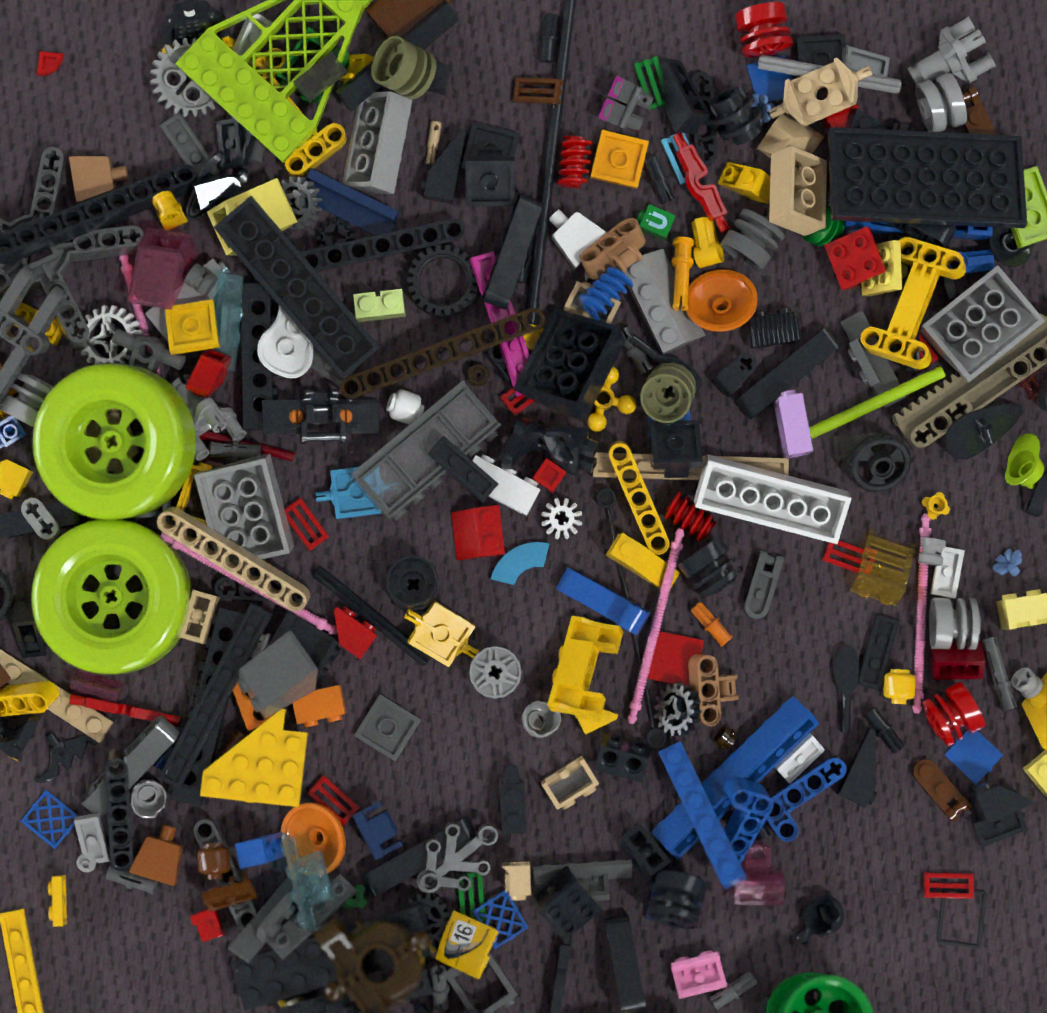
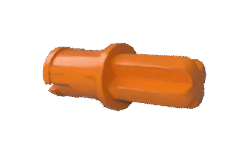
(711, 623)

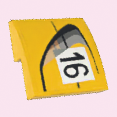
(466, 944)

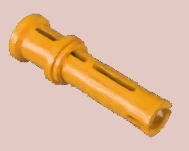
(682, 263)

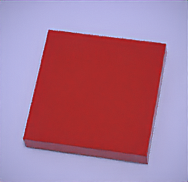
(672, 658)

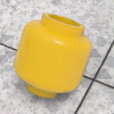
(899, 686)

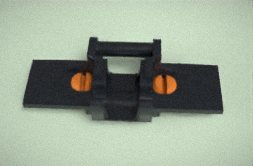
(320, 408)

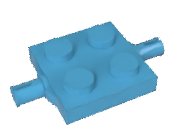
(347, 496)

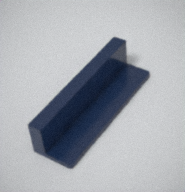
(353, 205)

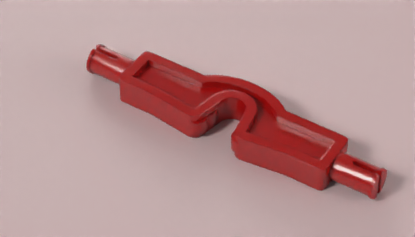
(706, 194)
(119, 708)

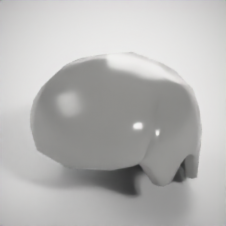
(534, 725)
(141, 792)

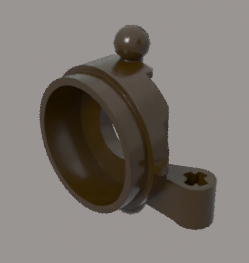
(349, 950)

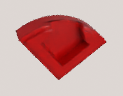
(48, 62)

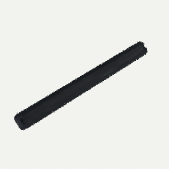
(369, 614)

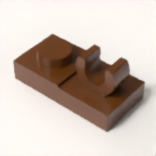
(221, 897)

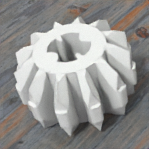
(554, 522)

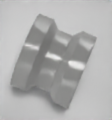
(1027, 683)

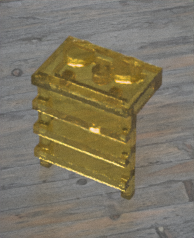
(881, 581)

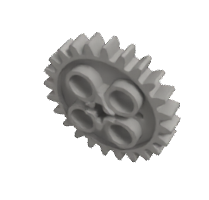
(168, 92)

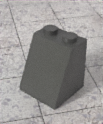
(278, 675)

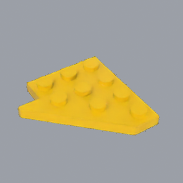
(261, 767)

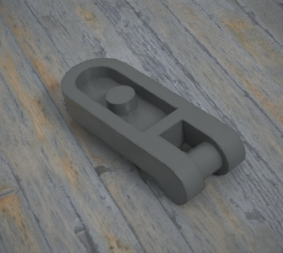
(762, 585)

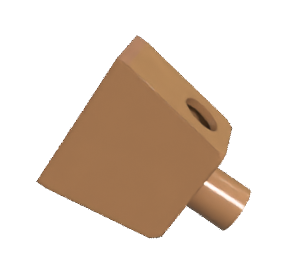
(95, 176)

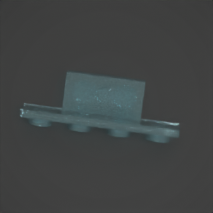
(229, 315)
(308, 880)

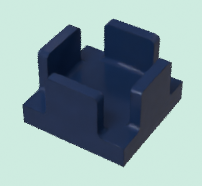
(377, 830)

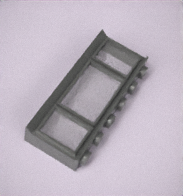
(402, 468)

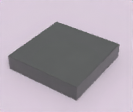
(387, 727)

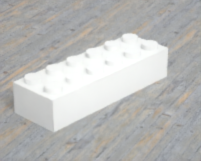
(772, 499)

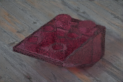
(161, 267)

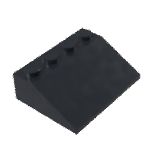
(570, 363)

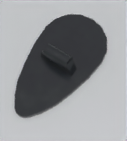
(980, 429)

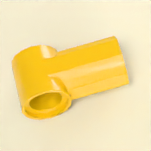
(707, 247)

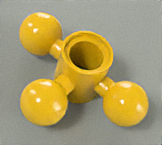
(626, 404)

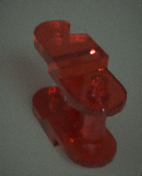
(1031, 377)

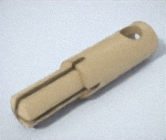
(433, 141)

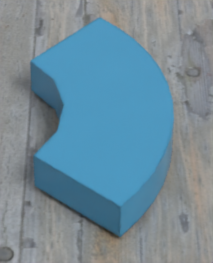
(519, 560)

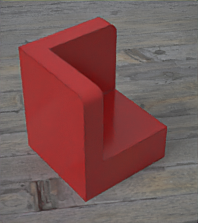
(549, 475)
(208, 924)

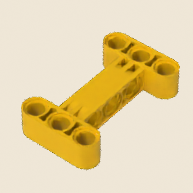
(317, 139)
(913, 303)

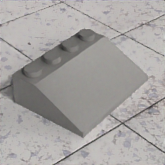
(981, 324)
(246, 506)

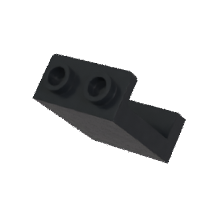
(315, 642)

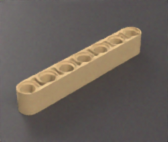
(221, 558)

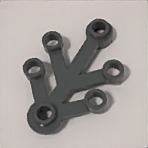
(453, 859)

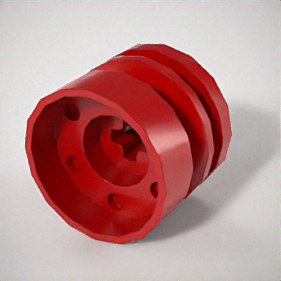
(764, 29)
(951, 715)

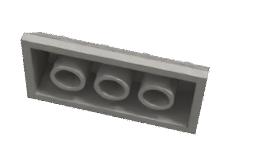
(377, 143)
(654, 294)

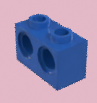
(259, 850)

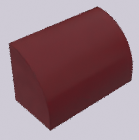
(958, 663)

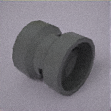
(201, 279)

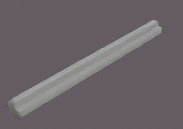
(801, 68)

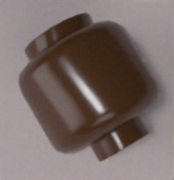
(213, 860)

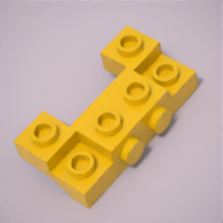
(576, 667)

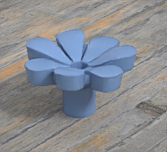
(761, 102)
(1008, 562)

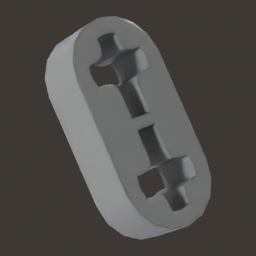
(44, 514)

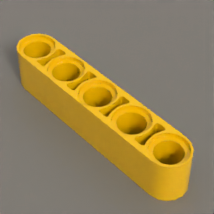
(646, 506)

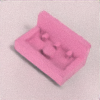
(698, 974)

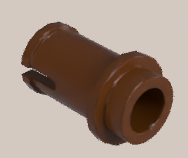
(236, 737)

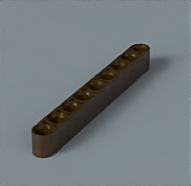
(431, 353)

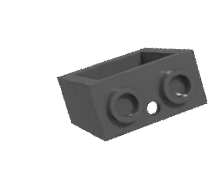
(505, 1001)

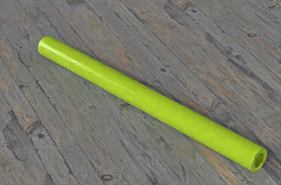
(876, 402)

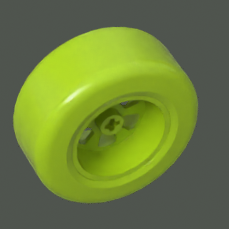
(62, 441)
(60, 596)

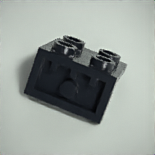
(564, 903)

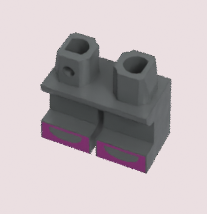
(631, 95)

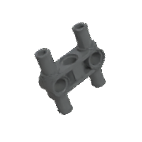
(141, 357)

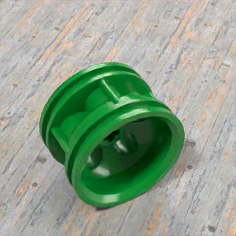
(791, 993)

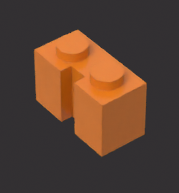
(319, 705)

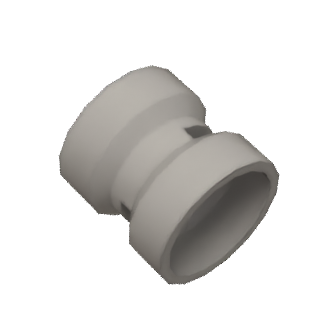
(932, 551)

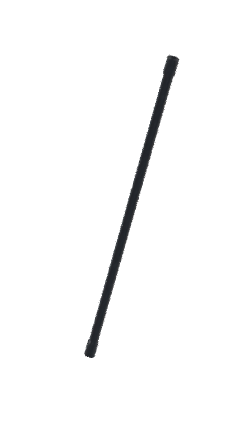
(550, 162)

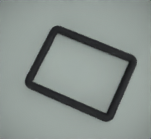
(981, 920)

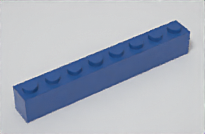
(750, 761)

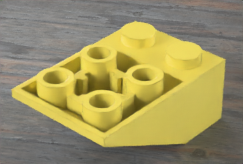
(271, 199)

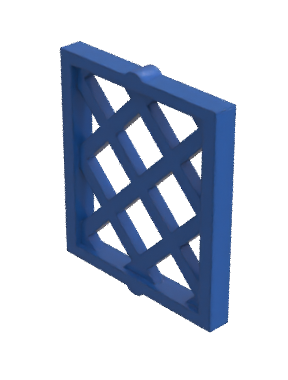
(52, 843)
(490, 902)

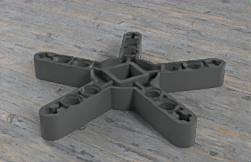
(56, 265)

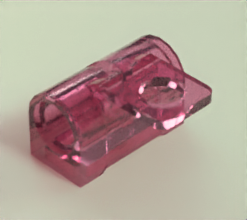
(761, 885)

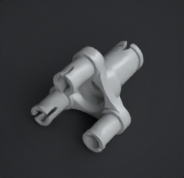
(952, 55)
(207, 417)

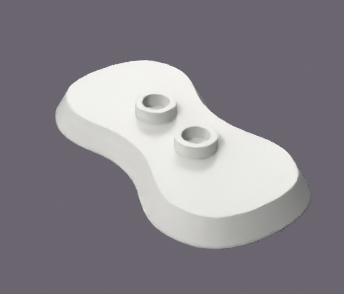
(285, 348)

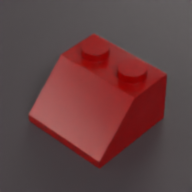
(478, 533)

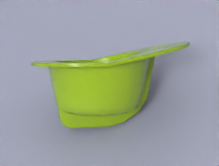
(1024, 463)

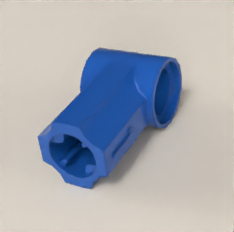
(977, 261)

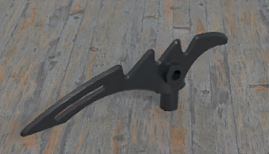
(64, 751)

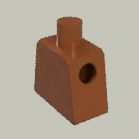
(159, 857)

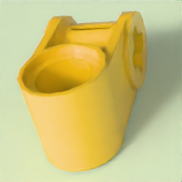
(168, 210)

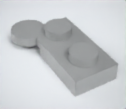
(92, 842)

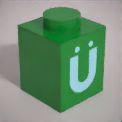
(655, 222)

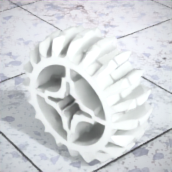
(107, 329)

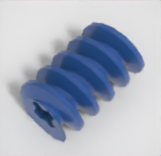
(603, 291)

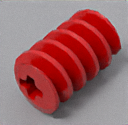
(573, 162)
(689, 517)

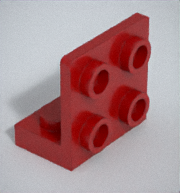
(855, 258)

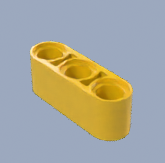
(27, 698)

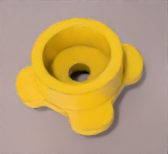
(938, 499)

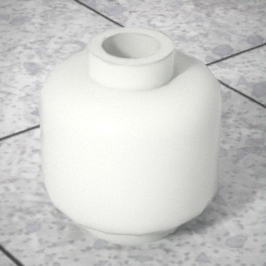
(404, 406)

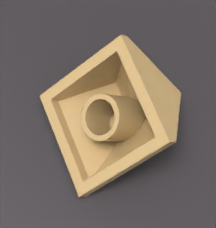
(788, 132)

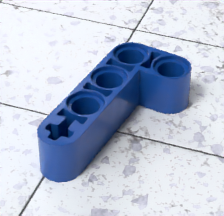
(603, 600)
(805, 794)
(750, 813)

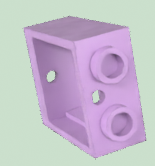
(793, 424)

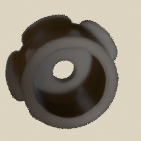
(484, 375)
(724, 737)

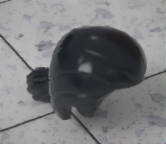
(822, 917)

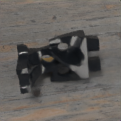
(562, 445)
(15, 739)

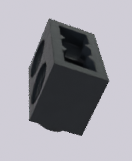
(621, 761)

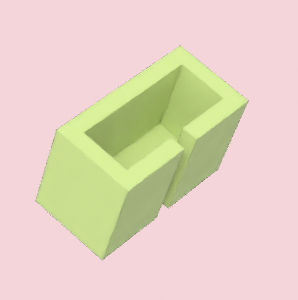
(373, 307)

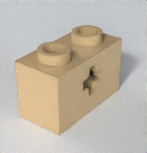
(199, 617)

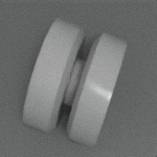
(941, 103)

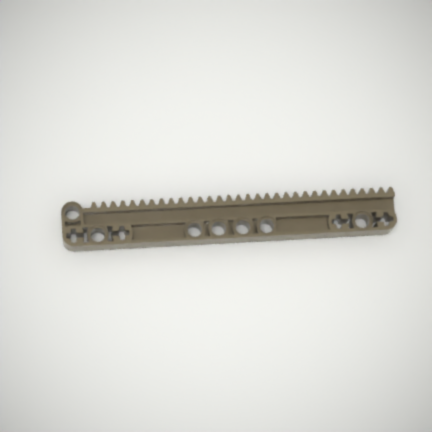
(973, 394)

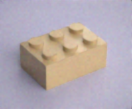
(798, 191)

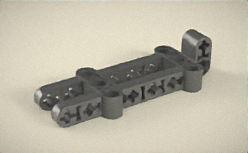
(27, 331)

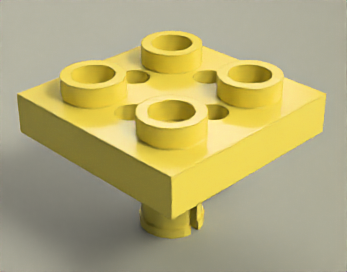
(895, 271)

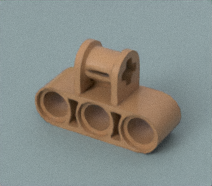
(614, 249)
(720, 687)

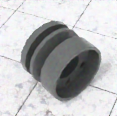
(754, 236)

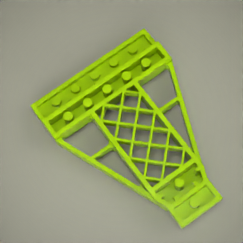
(246, 93)

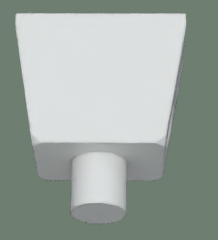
(574, 235)

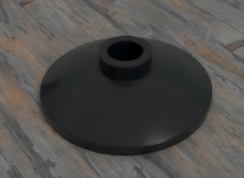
(1008, 256)

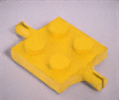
(441, 633)

